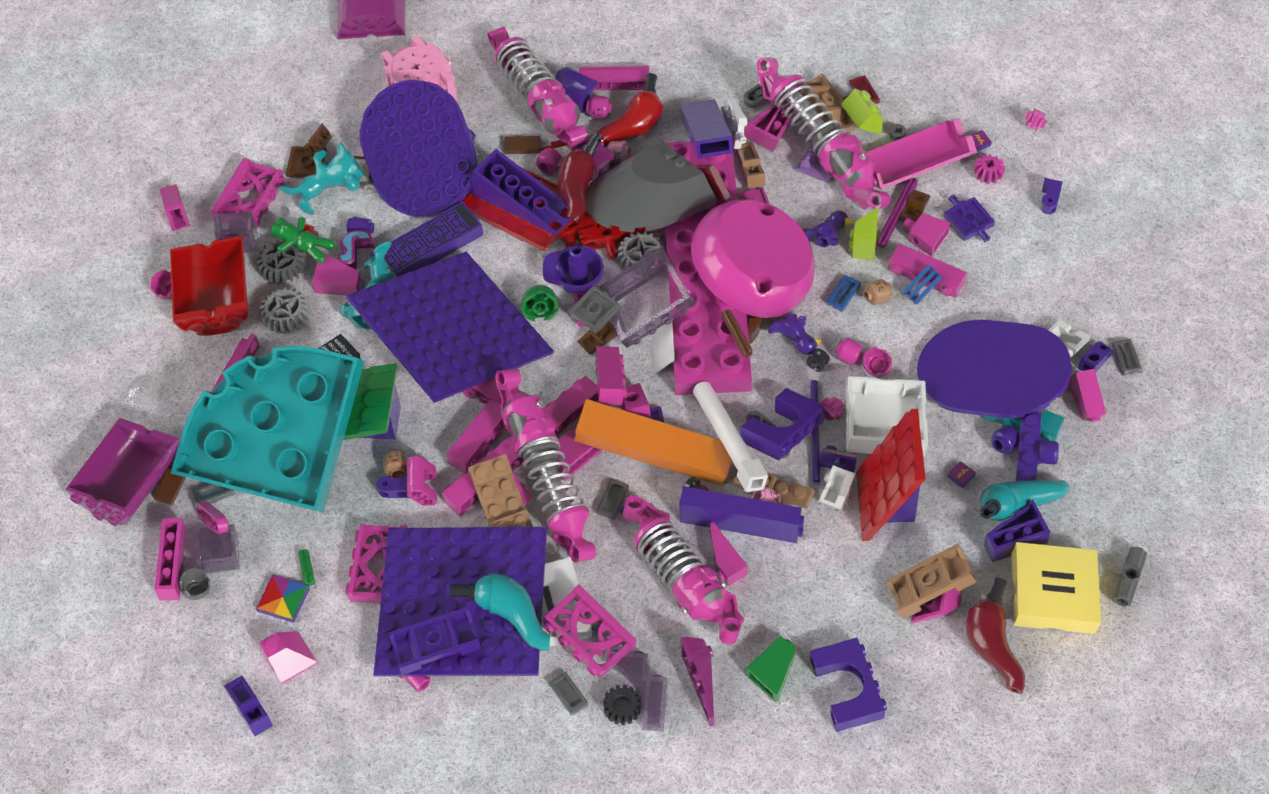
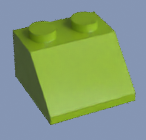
(863, 111)
(864, 236)

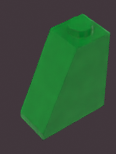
(772, 667)

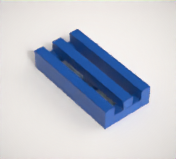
(926, 280)
(841, 307)

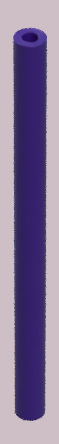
(815, 437)

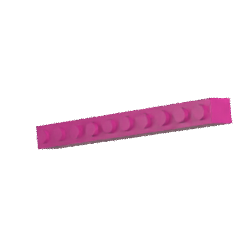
(562, 412)

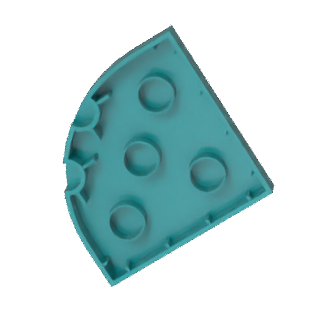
(273, 426)

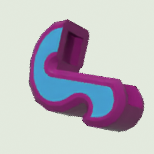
(350, 243)

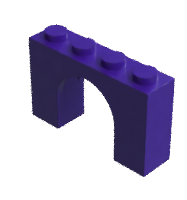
(780, 440)
(850, 657)

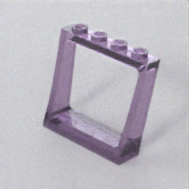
(635, 277)

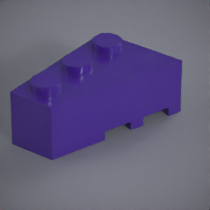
(1023, 527)

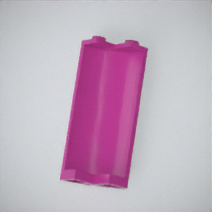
(920, 153)

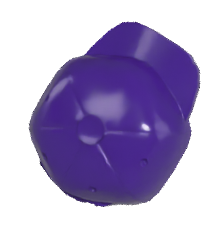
(573, 268)

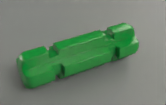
(306, 567)

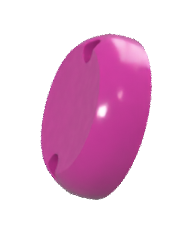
(754, 258)

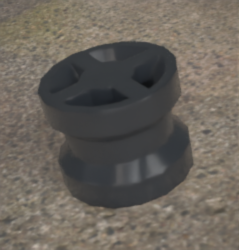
(818, 360)

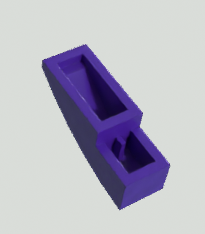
(248, 705)

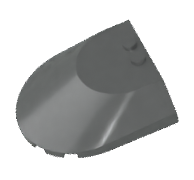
(648, 191)

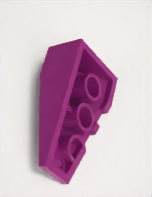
(698, 663)

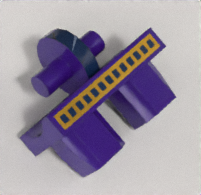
(831, 457)

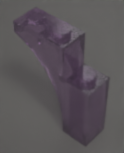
(650, 688)

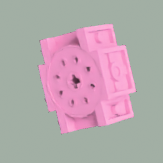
(420, 63)

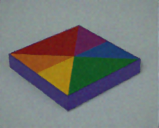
(283, 598)

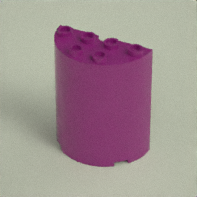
(370, 17)
(122, 471)

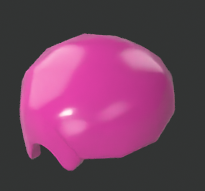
(161, 284)
(877, 362)

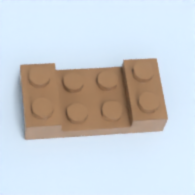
(831, 98)
(499, 493)
(931, 579)

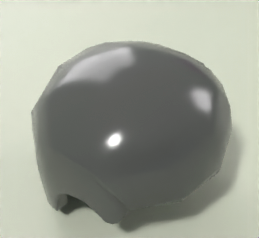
(191, 580)

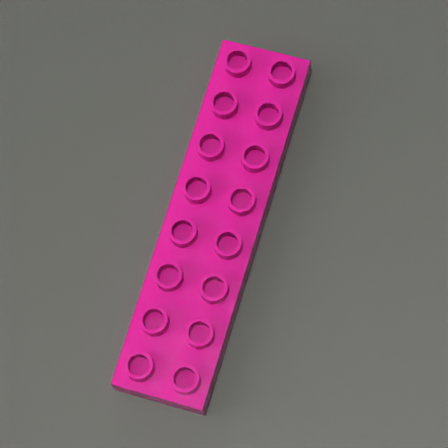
(700, 337)

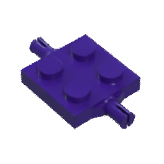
(969, 218)

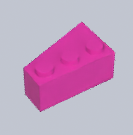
(769, 127)

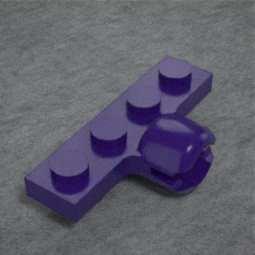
(1033, 449)

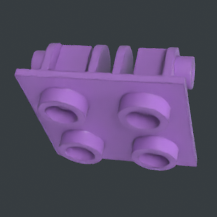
(811, 166)

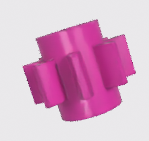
(1035, 119)
(833, 408)

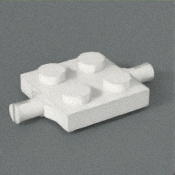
(735, 121)

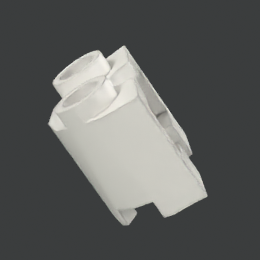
(1073, 340)
(837, 487)

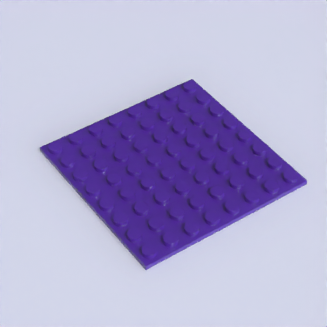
(449, 325)
(417, 588)

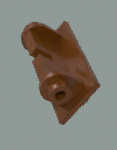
(318, 140)

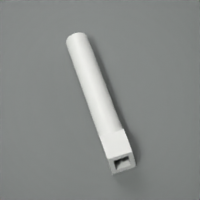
(750, 470)

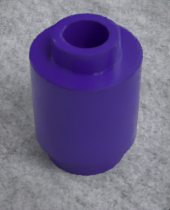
(358, 223)

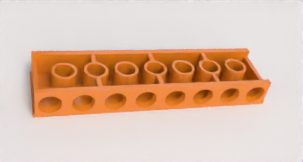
(653, 442)

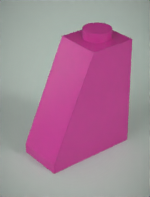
(174, 207)
(336, 278)
(1087, 395)

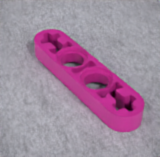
(211, 517)

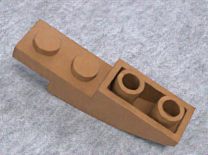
(790, 493)

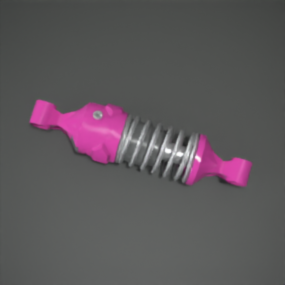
(687, 578)

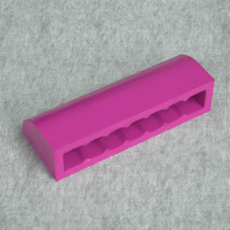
(617, 77)
(575, 453)

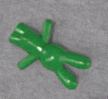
(302, 239)

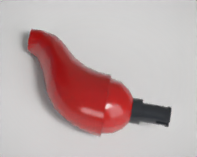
(639, 118)

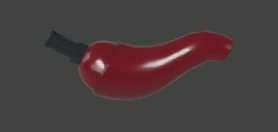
(575, 176)
(988, 637)

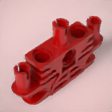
(596, 236)

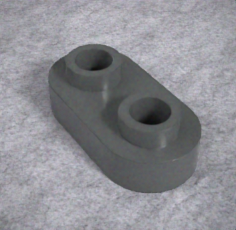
(755, 94)

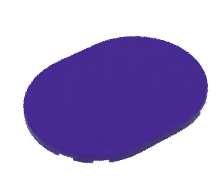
(418, 148)
(994, 368)

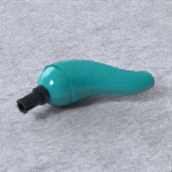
(1005, 498)
(509, 600)

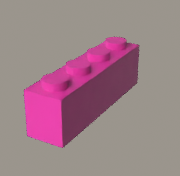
(911, 263)
(610, 375)
(477, 437)
(170, 559)

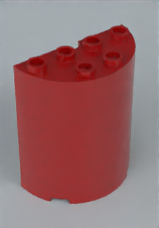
(209, 286)

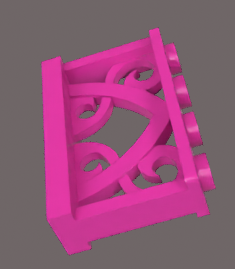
(235, 185)
(361, 560)
(587, 603)

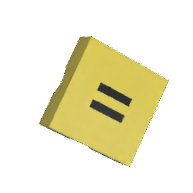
(1055, 588)

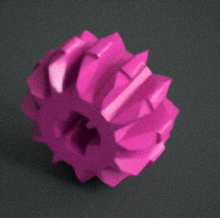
(989, 169)

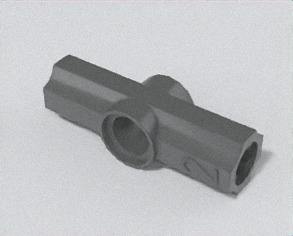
(1126, 585)

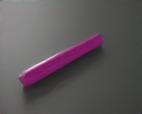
(895, 214)

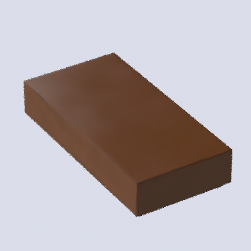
(522, 145)
(169, 487)

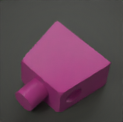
(927, 232)

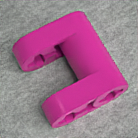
(418, 472)

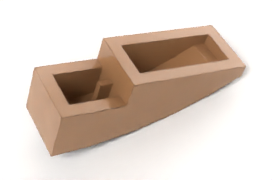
(750, 165)

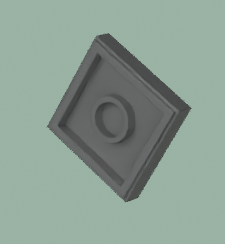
(594, 309)

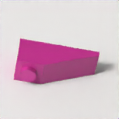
(728, 562)

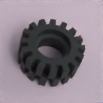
(622, 693)

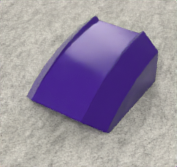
(576, 86)

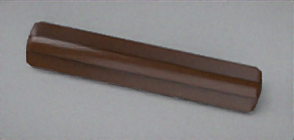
(737, 333)

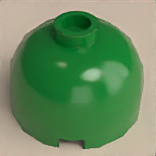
(539, 300)

